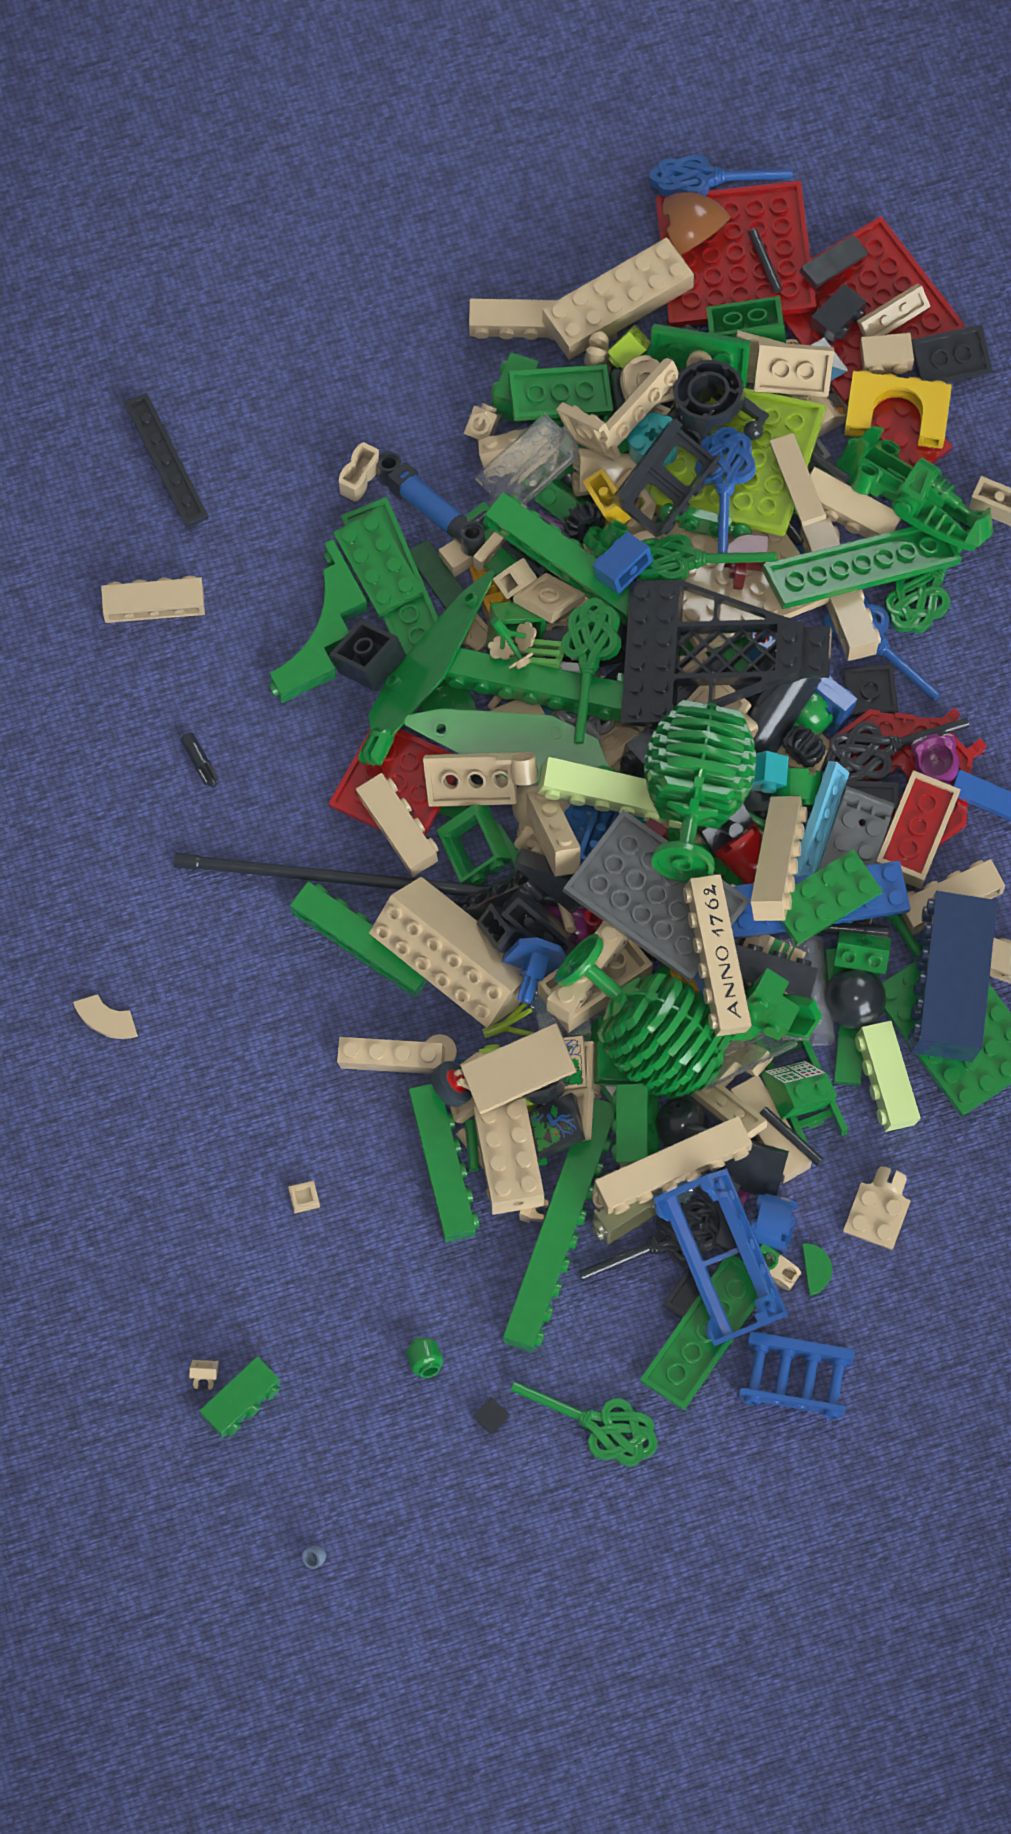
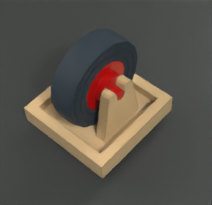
(453, 1088)

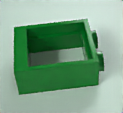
(450, 837)

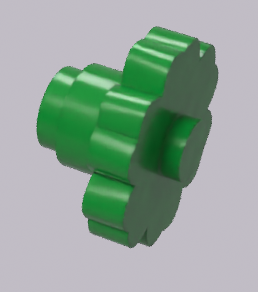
(601, 539)

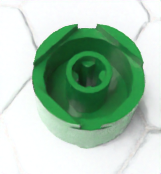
(801, 784)

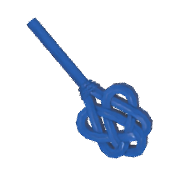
(696, 176)
(732, 467)
(885, 650)

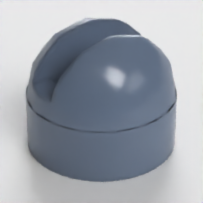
(314, 1556)

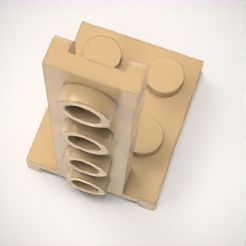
(604, 438)

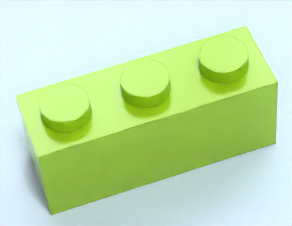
(628, 347)

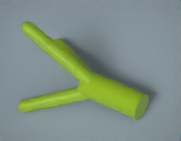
(504, 1025)

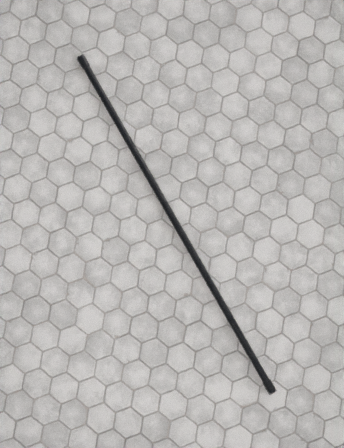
(196, 862)

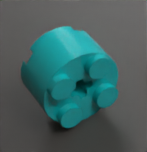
(645, 433)

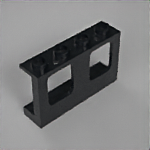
(651, 471)

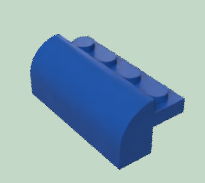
(588, 826)

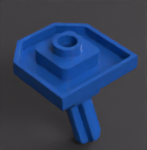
(537, 960)

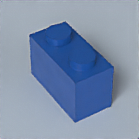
(622, 562)

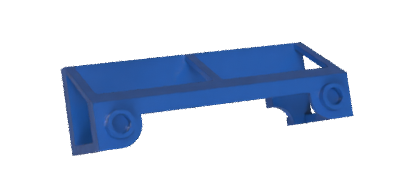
(720, 1188)

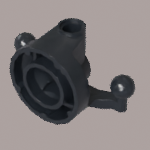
(723, 383)

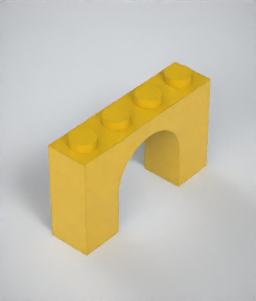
(929, 397)

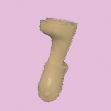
(598, 350)

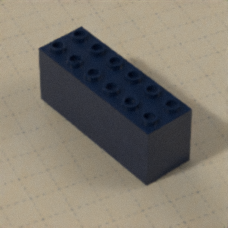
(953, 976)

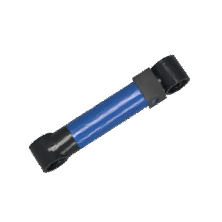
(406, 484)

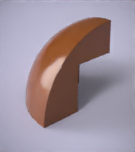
(692, 219)

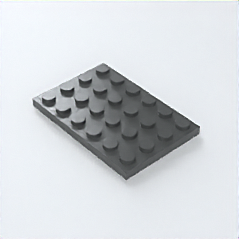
(637, 900)

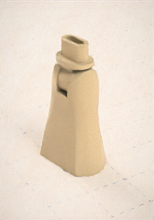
(590, 462)

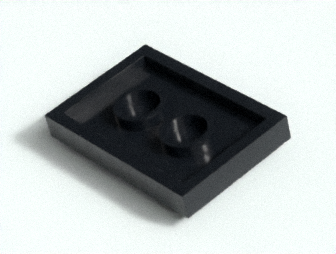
(952, 355)

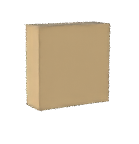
(304, 1196)

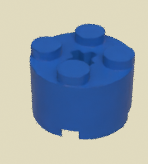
(774, 1221)

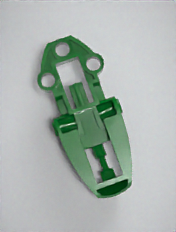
(916, 491)

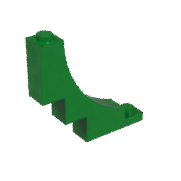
(312, 664)

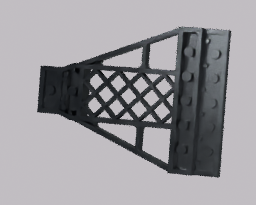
(656, 641)

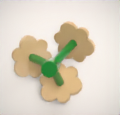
(504, 646)

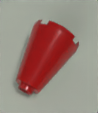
(742, 854)

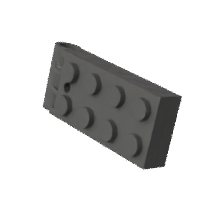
(849, 835)

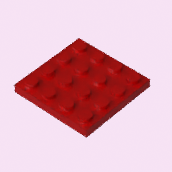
(405, 768)

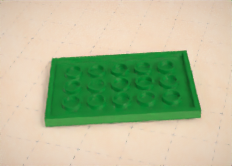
(962, 1082)

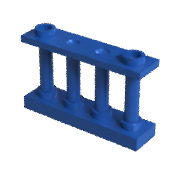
(813, 1354)

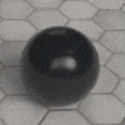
(855, 998)

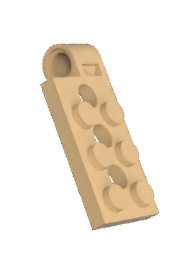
(517, 766)

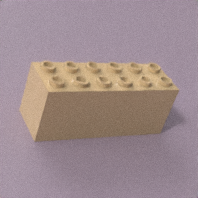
(448, 951)

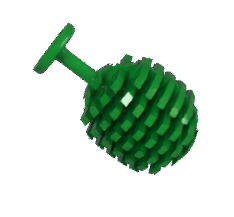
(697, 775)
(651, 1026)

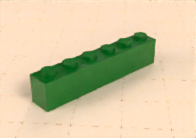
(352, 934)
(443, 1164)

